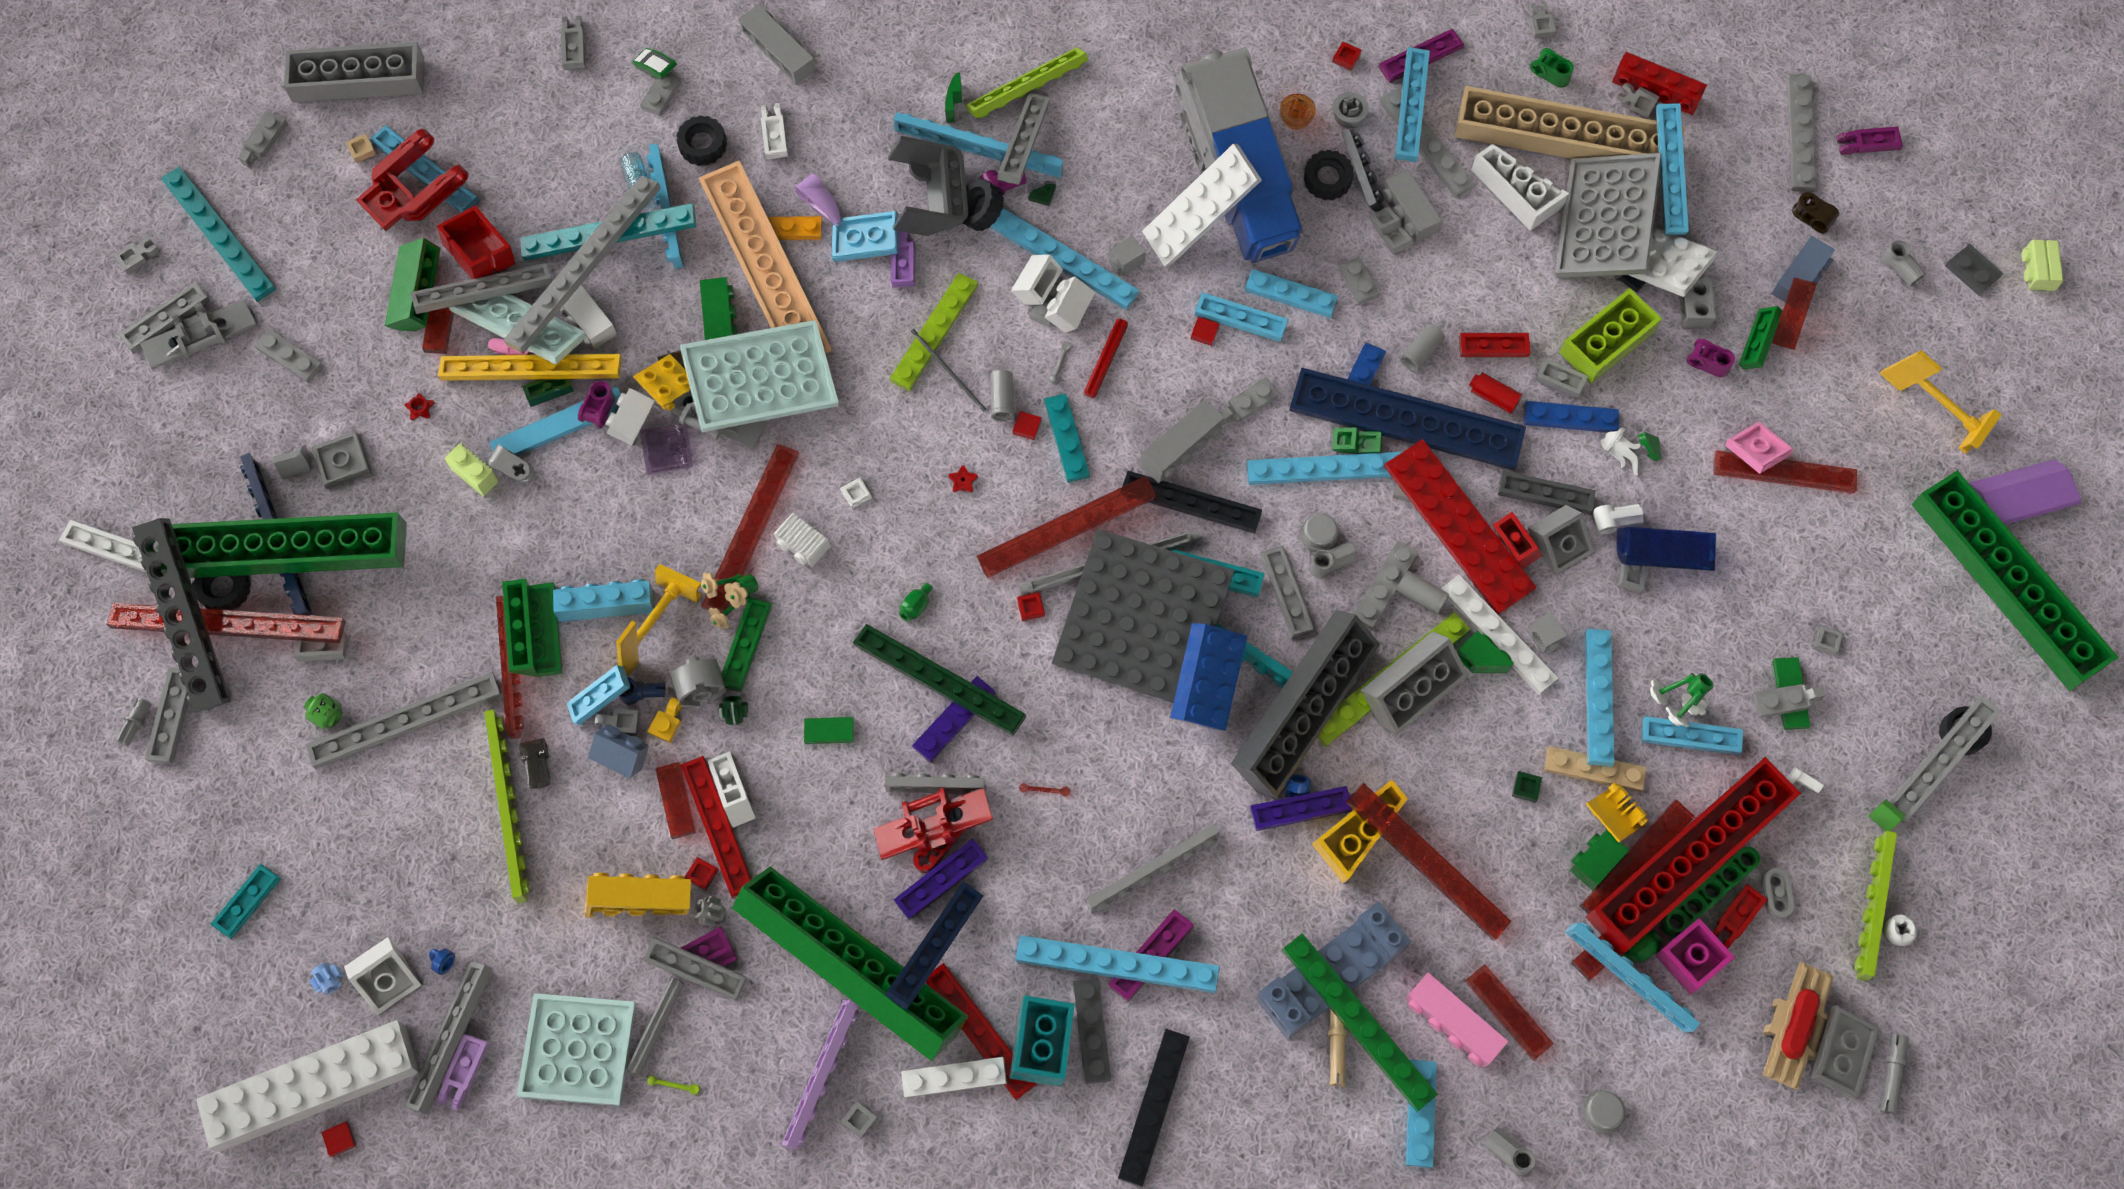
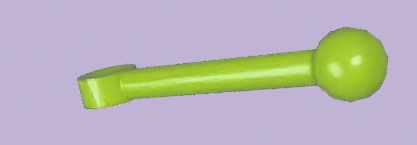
(694, 1088)

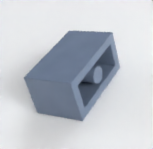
(618, 751)

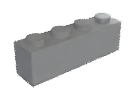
(777, 44)
(1182, 441)

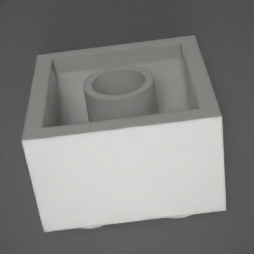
(382, 976)

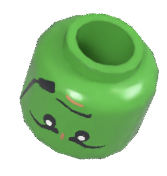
(323, 711)

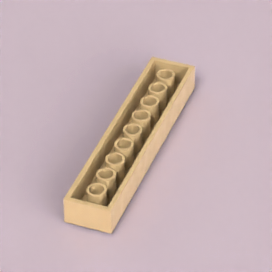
(1551, 126)

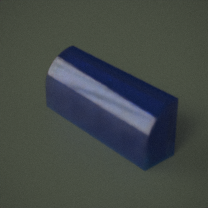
(1666, 548)

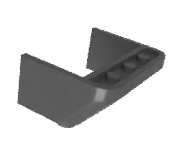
(944, 173)

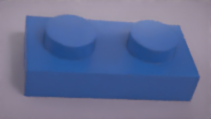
(1367, 364)

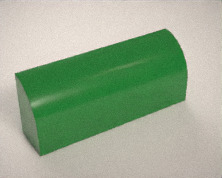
(413, 272)

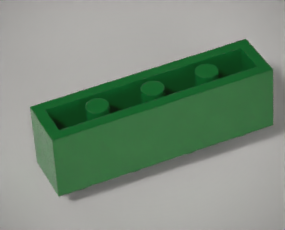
(717, 308)

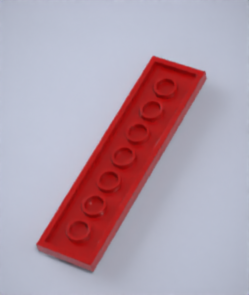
(1460, 527)

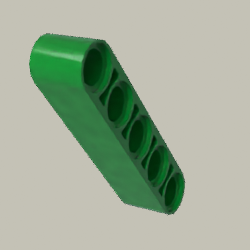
(1719, 885)

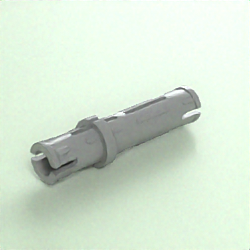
(1894, 1075)

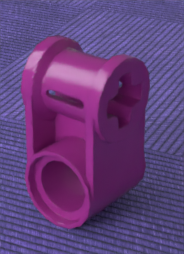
(1710, 358)
(596, 408)

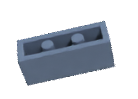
(1806, 266)

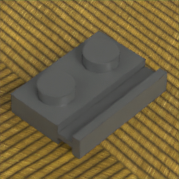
(1974, 269)

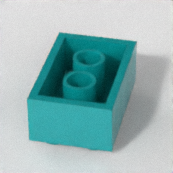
(1042, 1041)

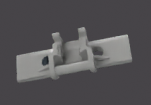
(197, 333)
(743, 434)

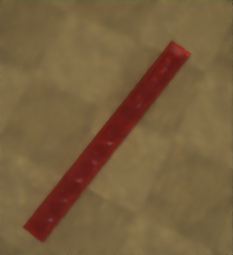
(235, 623)

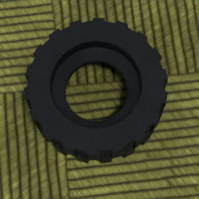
(697, 125)
(1331, 159)
(991, 208)
(231, 601)

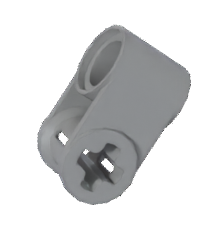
(508, 463)

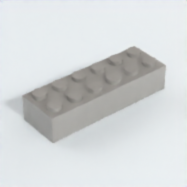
(354, 72)

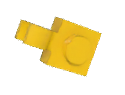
(666, 724)

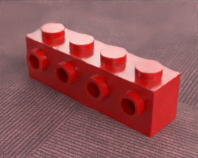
(1661, 81)

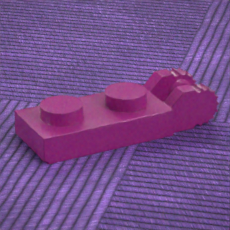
(1870, 140)

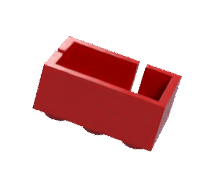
(475, 244)

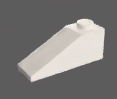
(731, 789)

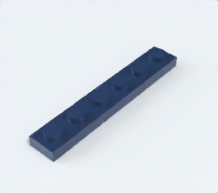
(934, 945)

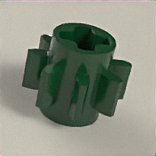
(733, 710)

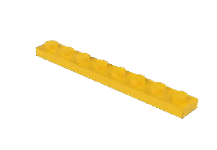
(529, 367)

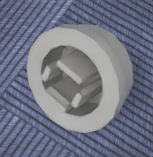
(1350, 109)
(1319, 532)
(1603, 1112)

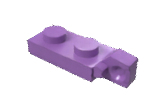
(903, 263)

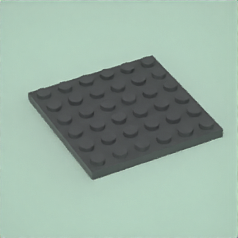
(1137, 613)

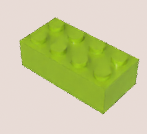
(1610, 335)

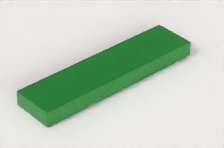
(745, 643)

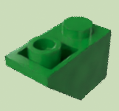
(1482, 656)

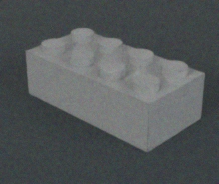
(1415, 682)

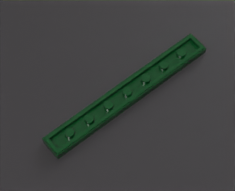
(940, 680)

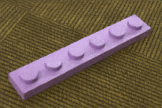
(816, 1085)

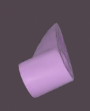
(818, 197)

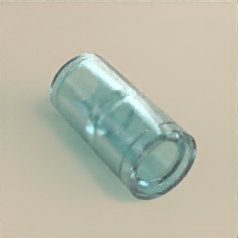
(632, 168)

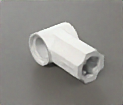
(1610, 519)

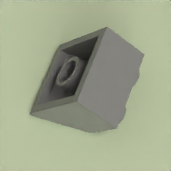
(1562, 538)

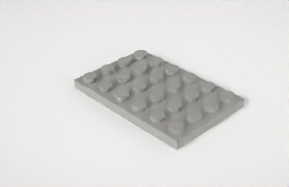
(1609, 216)

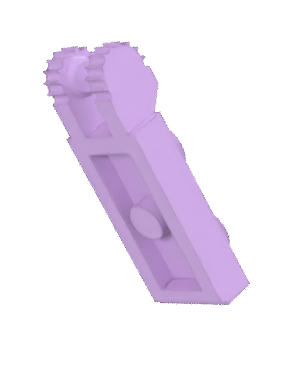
(462, 1069)

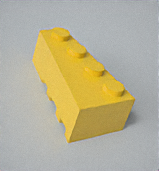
(1352, 837)
(637, 895)

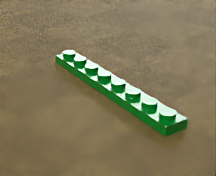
(1359, 1022)

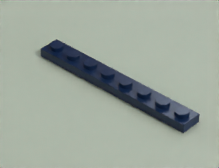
(265, 509)

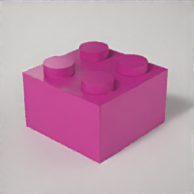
(1694, 956)

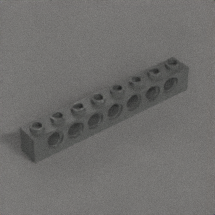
(192, 622)

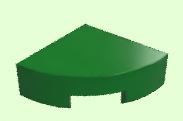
(1652, 445)

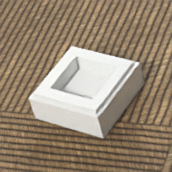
(856, 493)

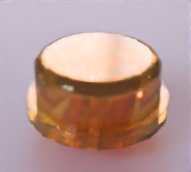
(1297, 111)

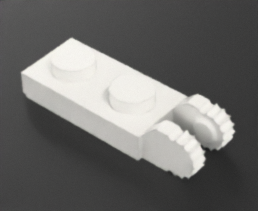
(773, 133)

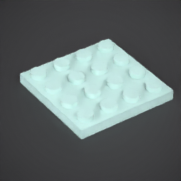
(576, 1049)

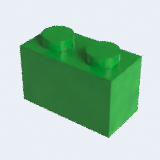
(1598, 859)

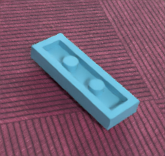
(598, 694)

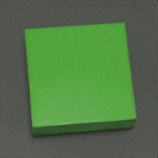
(1886, 815)

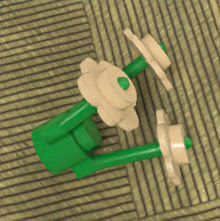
(735, 593)

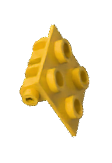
(664, 381)
(1615, 812)

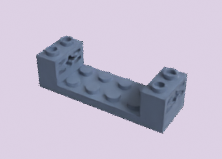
(1354, 958)

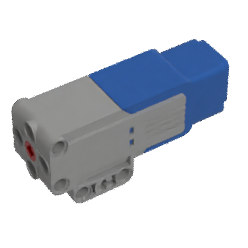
(1227, 108)

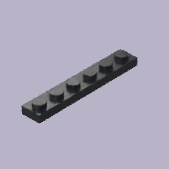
(1201, 504)
(1153, 1108)

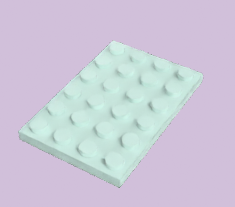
(758, 375)

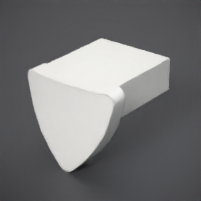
(1805, 780)

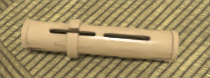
(1337, 1051)

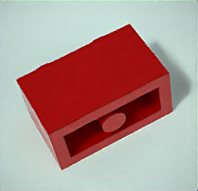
(1517, 540)

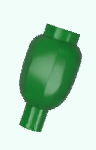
(915, 603)
(1645, 947)

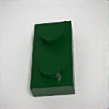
(546, 389)

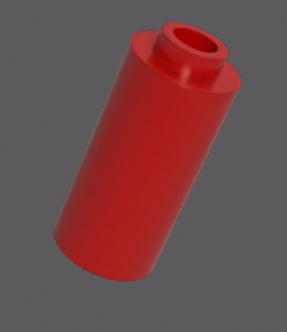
(1495, 392)

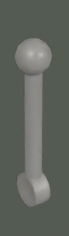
(1065, 348)

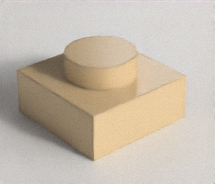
(360, 148)

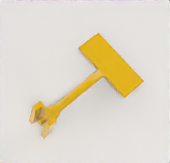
(1919, 367)
(674, 585)

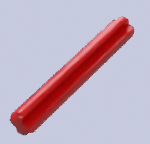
(1106, 358)

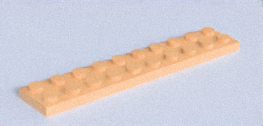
(758, 248)

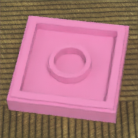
(1759, 447)

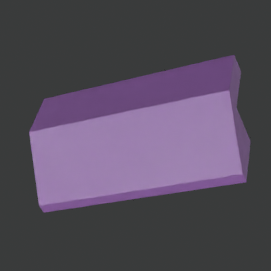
(2029, 491)

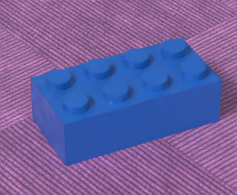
(1208, 676)

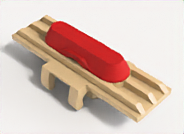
(1795, 1024)

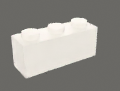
(587, 316)

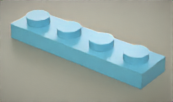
(1291, 293)
(1241, 317)
(1696, 736)
(1422, 1123)

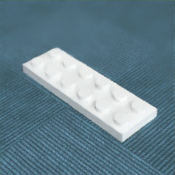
(1201, 205)

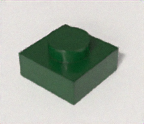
(1527, 786)

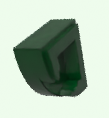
(1043, 194)

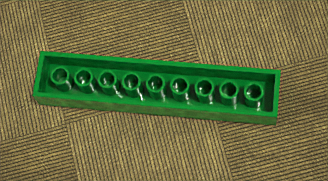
(292, 545)
(2014, 580)
(846, 961)

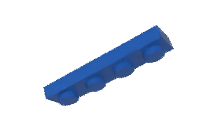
(1571, 417)

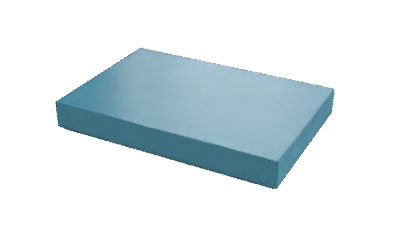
(865, 236)

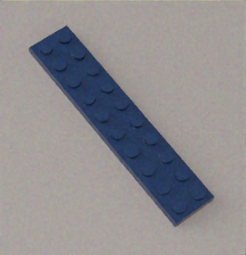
(1408, 418)

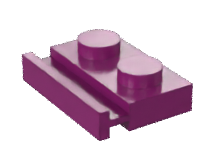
(713, 947)

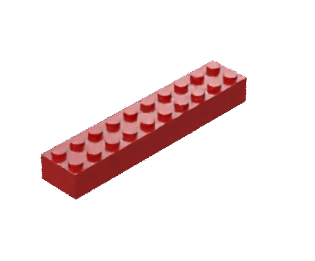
(1692, 856)

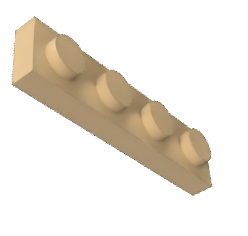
(1575, 765)

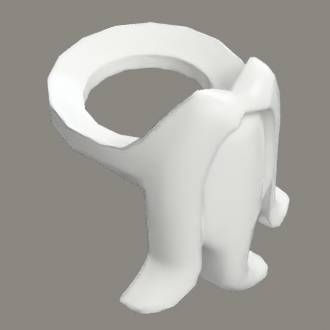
(1620, 447)

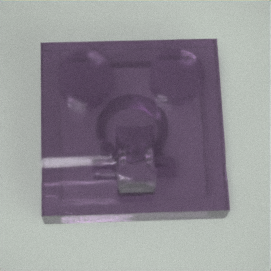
(666, 448)

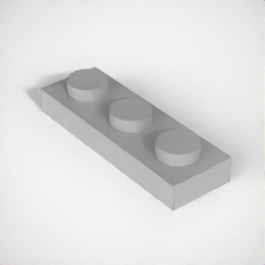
(288, 356)

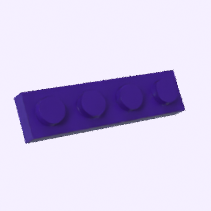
(946, 727)
(1300, 808)
(940, 879)

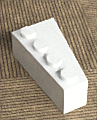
(1518, 187)

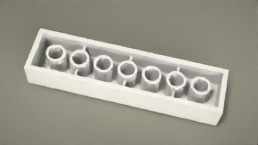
(307, 1086)

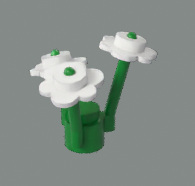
(1692, 702)

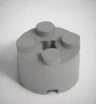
(698, 682)

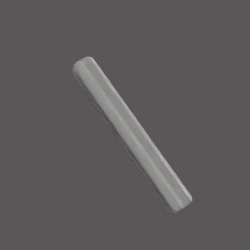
(655, 1026)

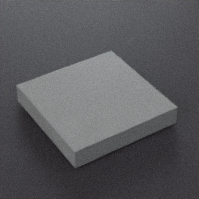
(341, 460)

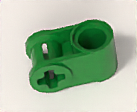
(1553, 68)

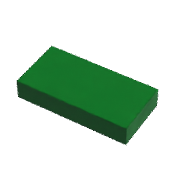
(828, 730)

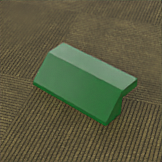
(531, 629)

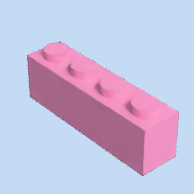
(1456, 1020)

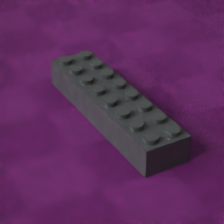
(1305, 703)

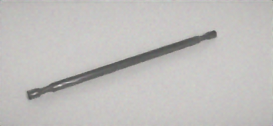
(951, 373)

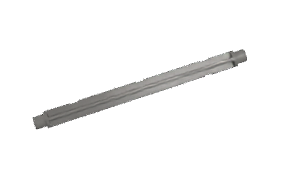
(1075, 573)

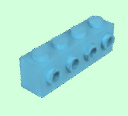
(603, 600)

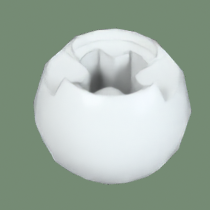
(1892, 931)

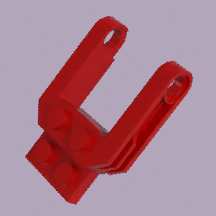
(390, 200)

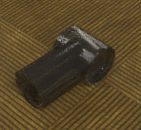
(534, 757)

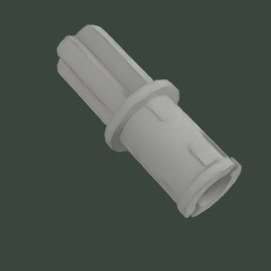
(133, 721)

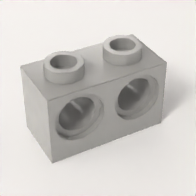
(1702, 303)

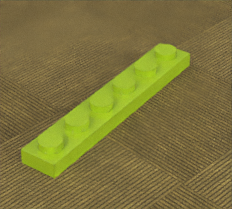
(1031, 80)
(934, 331)
(1874, 914)

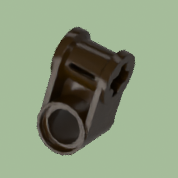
(1817, 213)

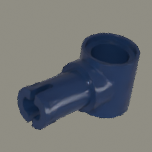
(643, 690)

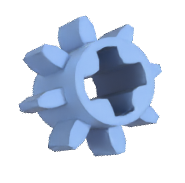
(326, 978)

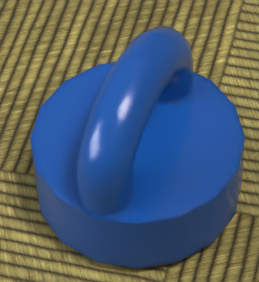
(1298, 785)
(441, 960)

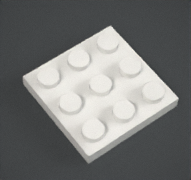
(1676, 263)

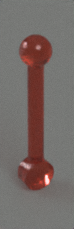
(1064, 791)

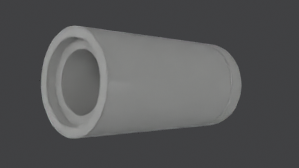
(1422, 347)
(1002, 395)
(1422, 592)

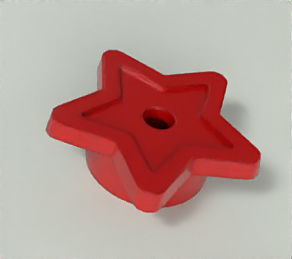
(417, 401)
(965, 485)

